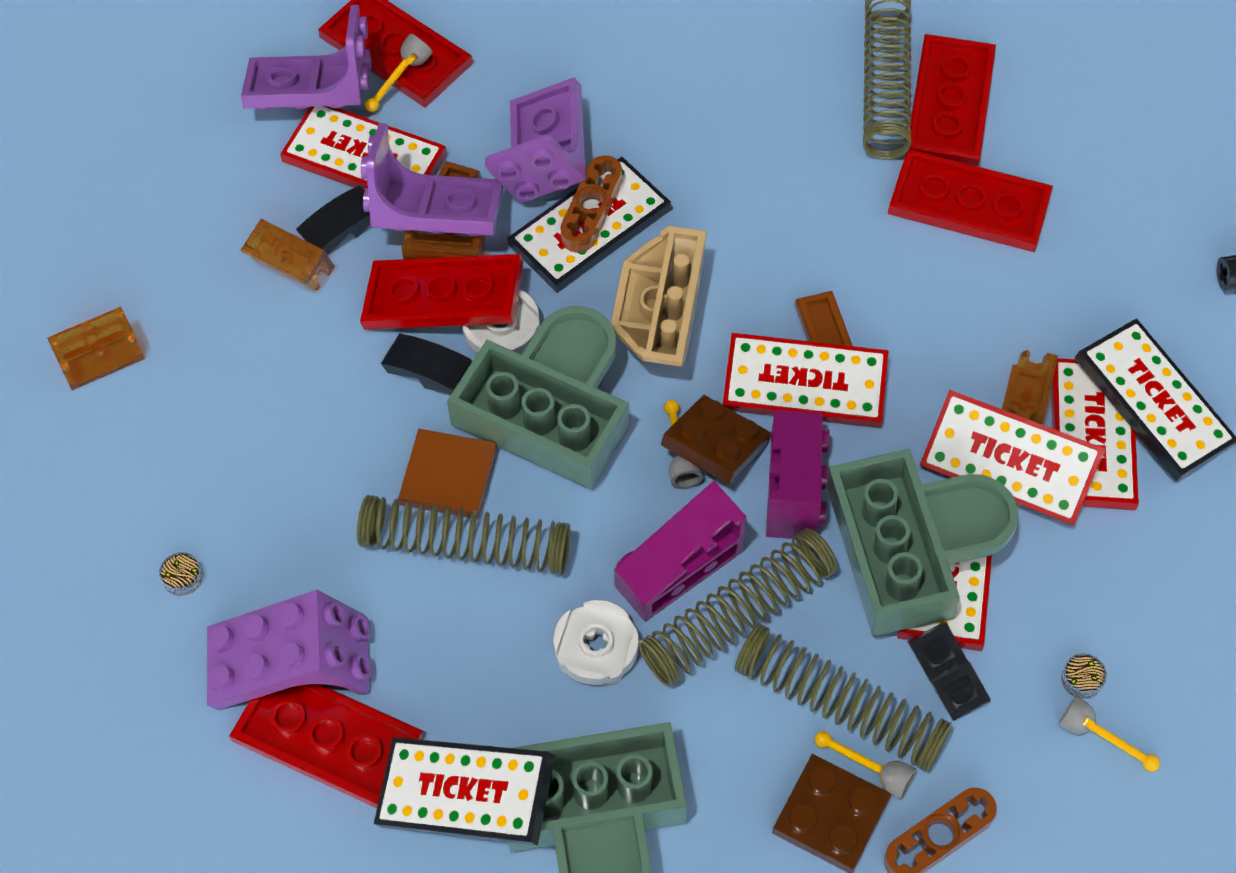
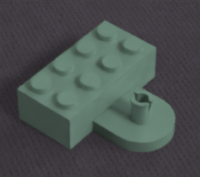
(548, 397)
(910, 532)
(607, 795)

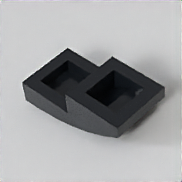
(336, 220)
(427, 361)
(949, 671)

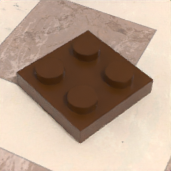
(716, 439)
(831, 813)

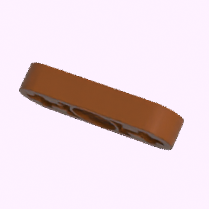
(593, 218)
(958, 806)

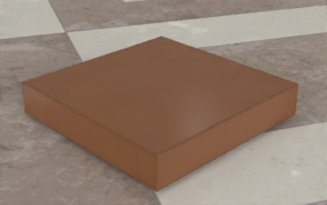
(448, 472)

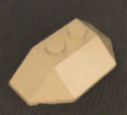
(660, 295)

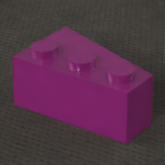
(796, 474)
(682, 552)

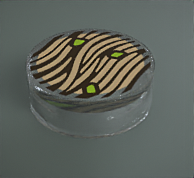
(181, 573)
(1083, 676)

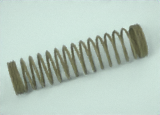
(887, 127)
(372, 518)
(751, 653)
(660, 660)

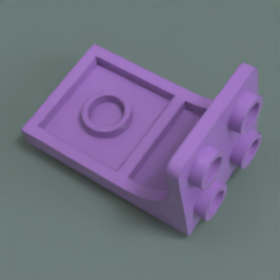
(312, 80)
(545, 143)
(423, 202)
(286, 647)

